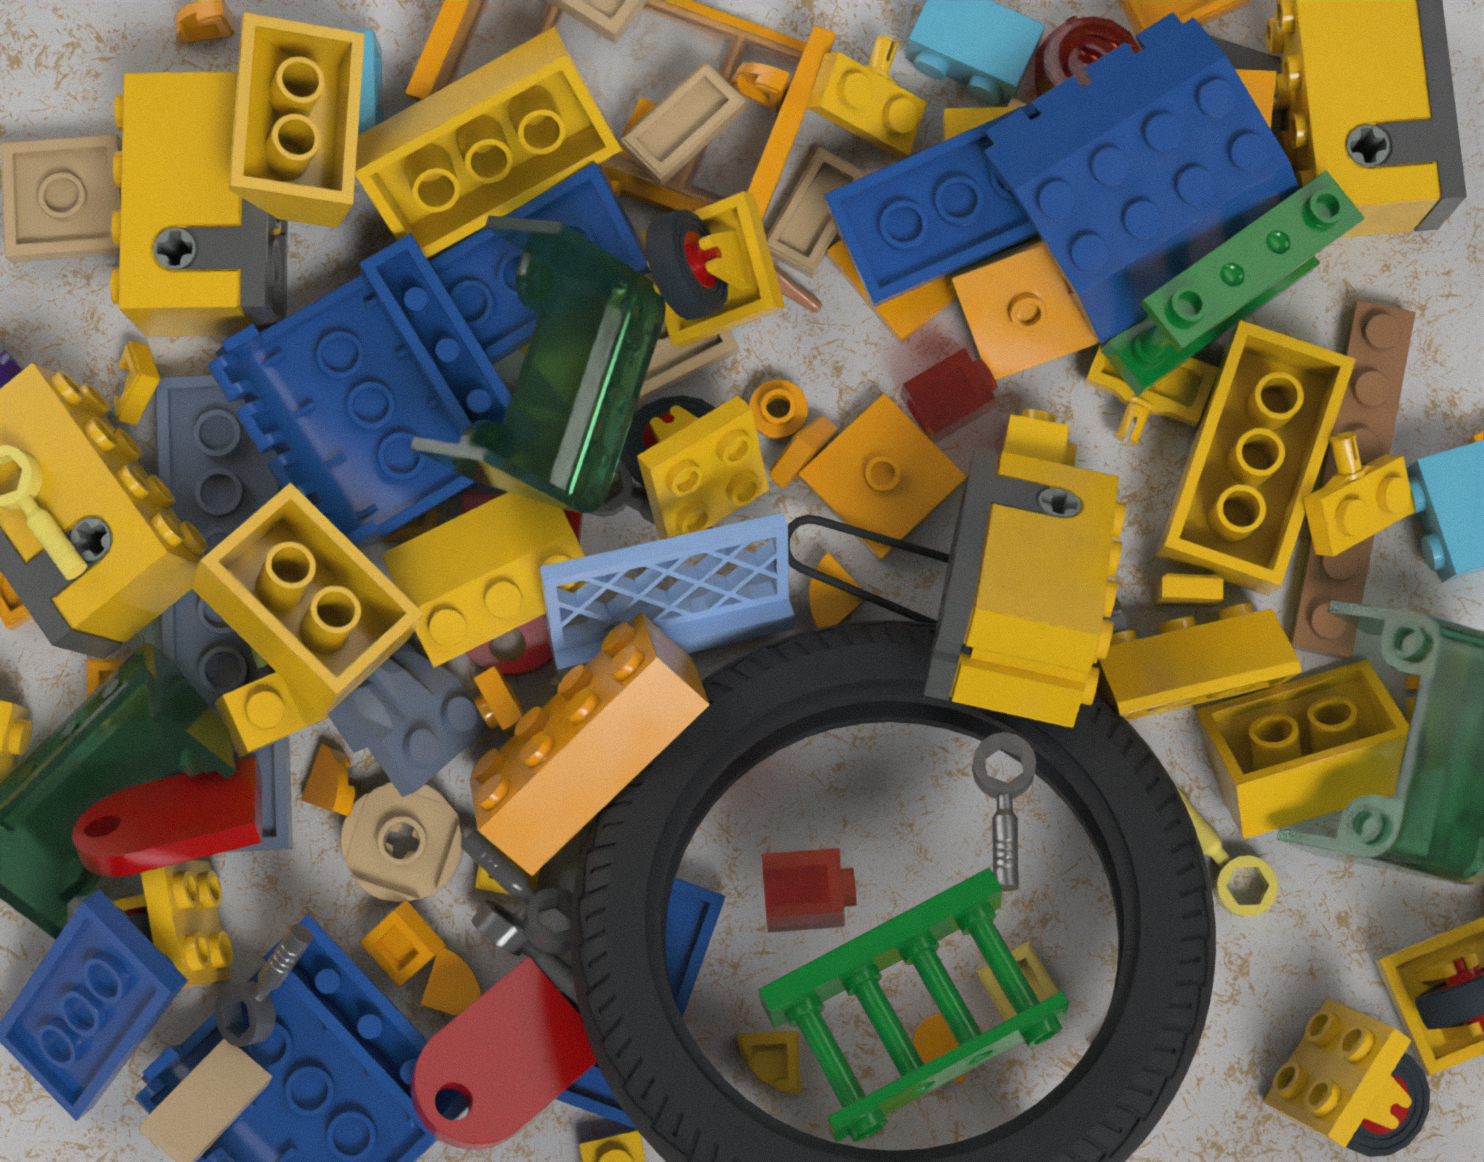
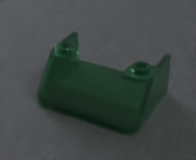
(576, 377)
(128, 732)
(1438, 802)

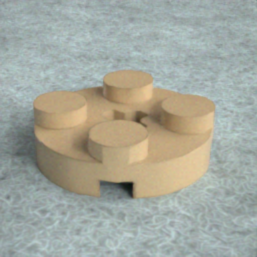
(420, 872)

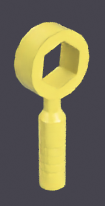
(39, 519)
(1212, 846)

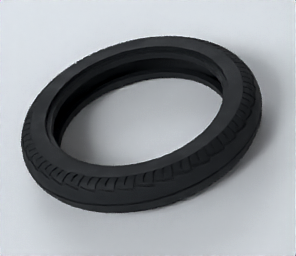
(879, 676)

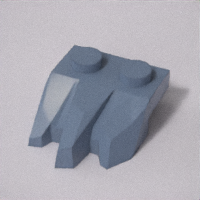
(409, 718)

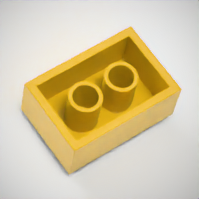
(306, 599)

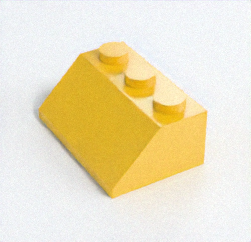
(296, 119)
(482, 572)
(1196, 663)
(1304, 747)

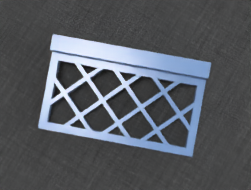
(694, 612)

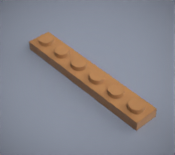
(1380, 344)

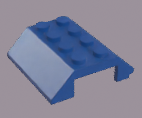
(1141, 168)
(354, 385)
(336, 1067)

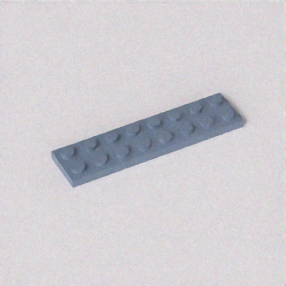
(216, 488)

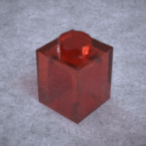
(949, 395)
(806, 890)

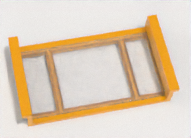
(648, 62)

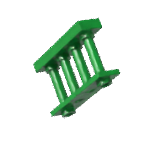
(1231, 283)
(857, 970)

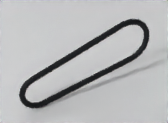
(869, 535)

